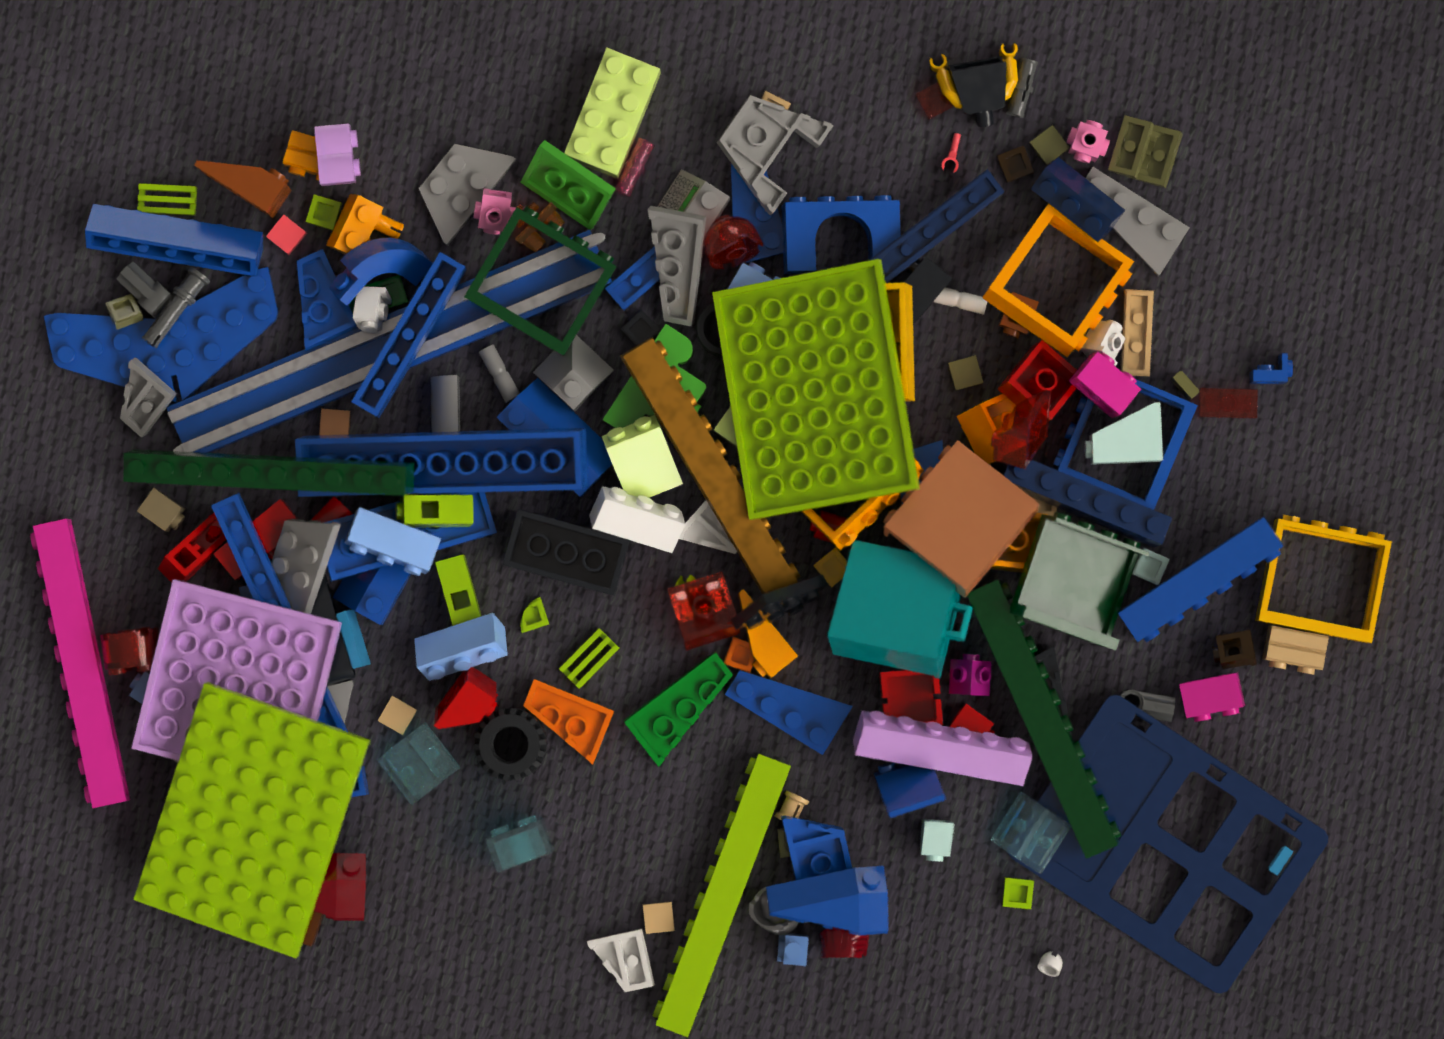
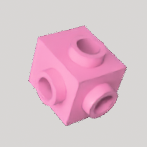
(1083, 151)
(497, 202)

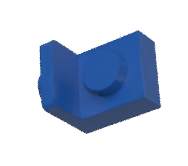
(1267, 375)

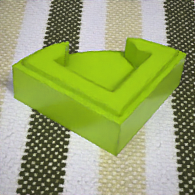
(534, 616)

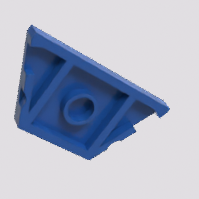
(815, 847)

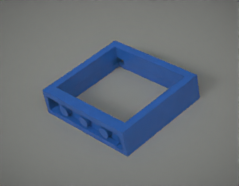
(1169, 454)

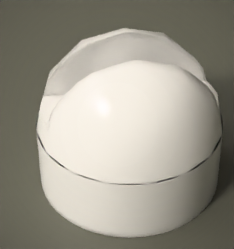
(1050, 964)

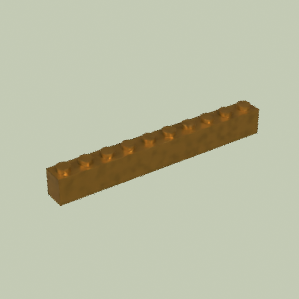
(708, 466)

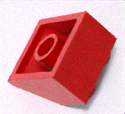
(467, 700)

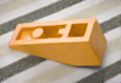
(766, 645)

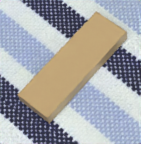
(1137, 332)

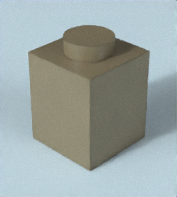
(162, 510)

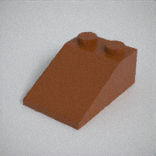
(254, 184)

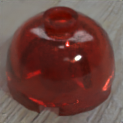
(731, 241)

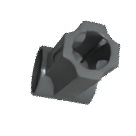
(150, 294)
(1156, 705)

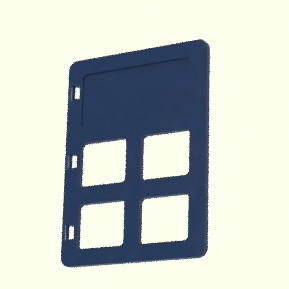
(1139, 779)

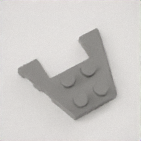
(756, 139)

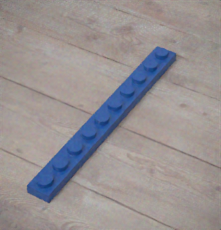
(260, 574)

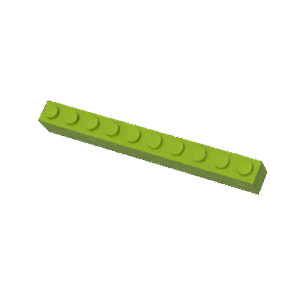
(722, 895)

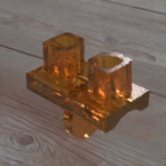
(529, 236)

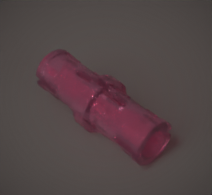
(634, 167)

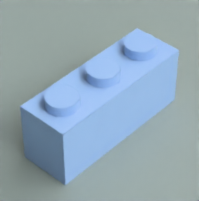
(392, 542)
(460, 647)

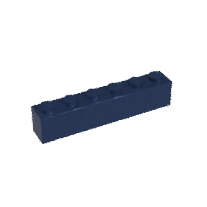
(1090, 502)

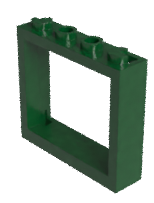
(576, 244)

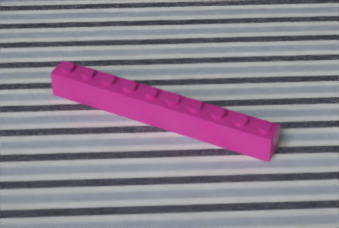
(81, 663)

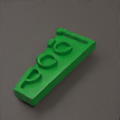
(671, 712)

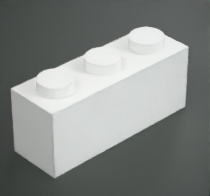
(637, 519)

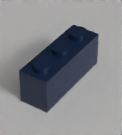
(1078, 199)

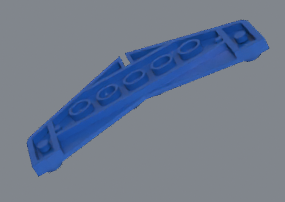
(192, 350)

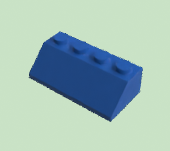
(541, 409)

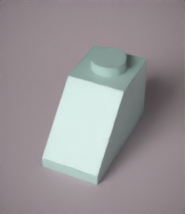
(936, 839)

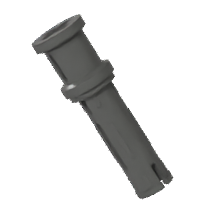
(183, 296)

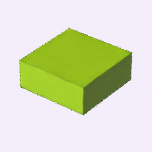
(323, 212)
(1018, 893)

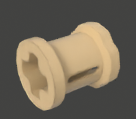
(792, 805)

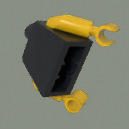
(979, 84)

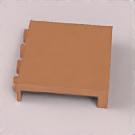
(961, 516)

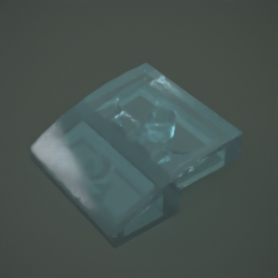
(418, 763)
(1031, 832)

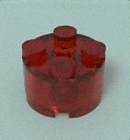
(129, 649)

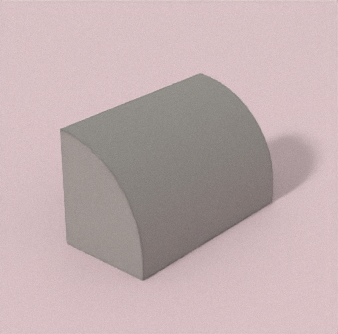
(445, 403)

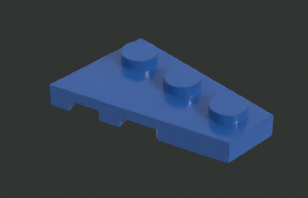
(322, 312)

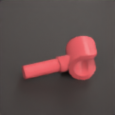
(953, 152)

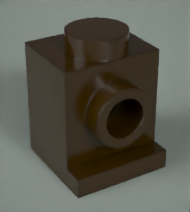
(1240, 641)

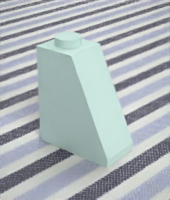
(1129, 439)

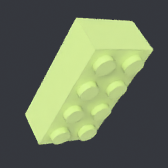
(612, 113)

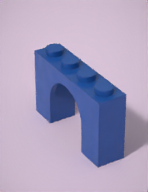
(802, 219)

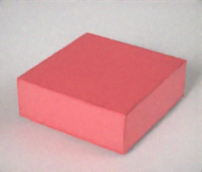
(286, 234)

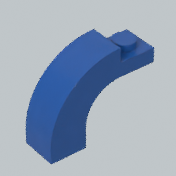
(377, 258)

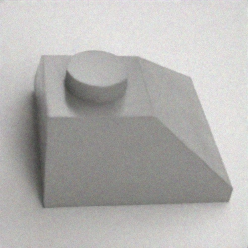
(574, 374)

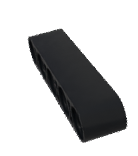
(324, 607)

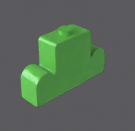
(631, 402)

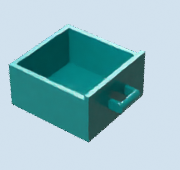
(895, 611)

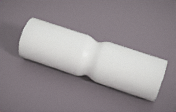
(962, 300)

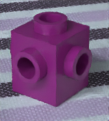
(970, 676)

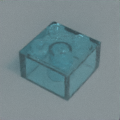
(520, 843)

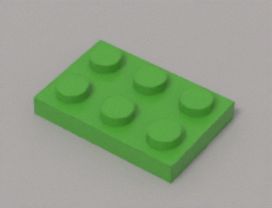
(567, 185)

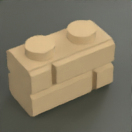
(1295, 648)

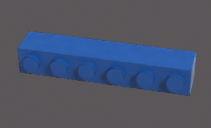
(174, 239)
(409, 335)
(1200, 579)

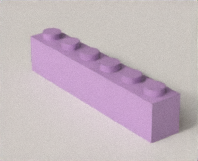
(942, 748)

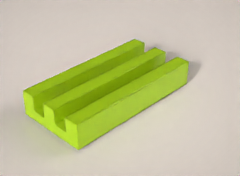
(142, 198)
(572, 675)

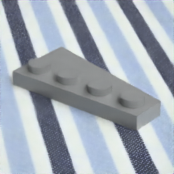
(1143, 225)
(678, 250)

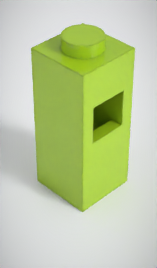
(435, 511)
(458, 589)

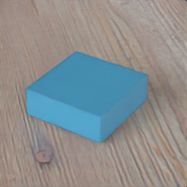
(1280, 860)

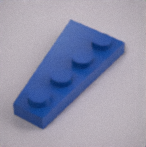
(795, 711)

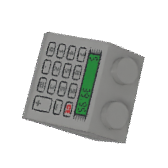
(695, 197)

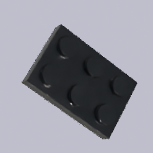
(776, 603)

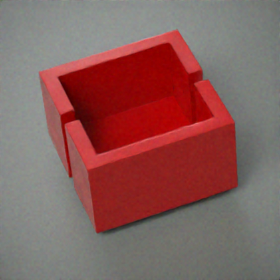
(911, 695)

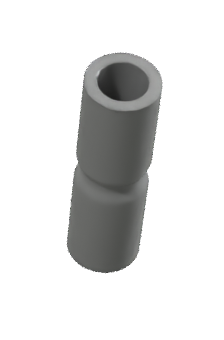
(498, 370)

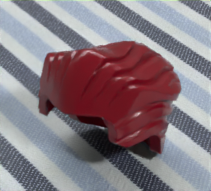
(842, 944)

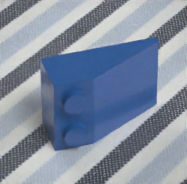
(907, 787)

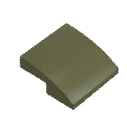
(1145, 151)

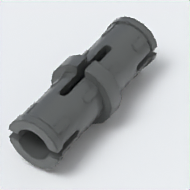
(1023, 88)

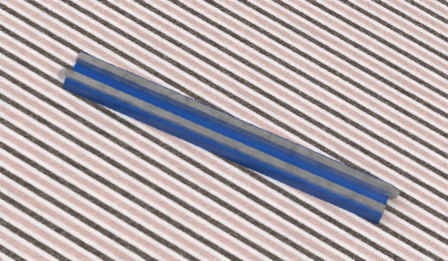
(341, 364)

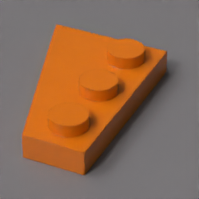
(571, 717)

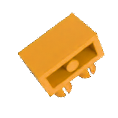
(357, 223)

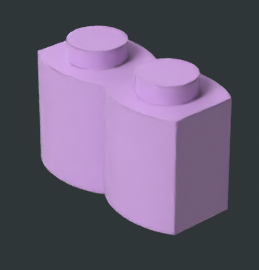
(336, 155)

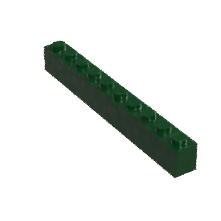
(269, 472)
(1044, 720)

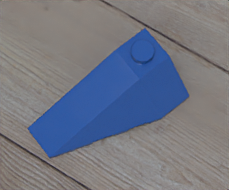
(373, 591)
(841, 899)

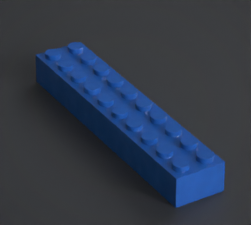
(466, 458)

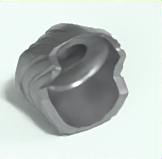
(760, 914)

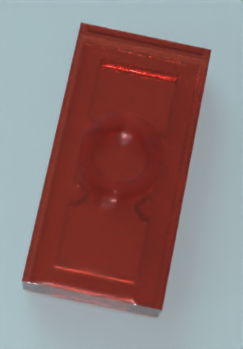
(1228, 403)

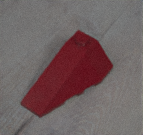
(344, 888)

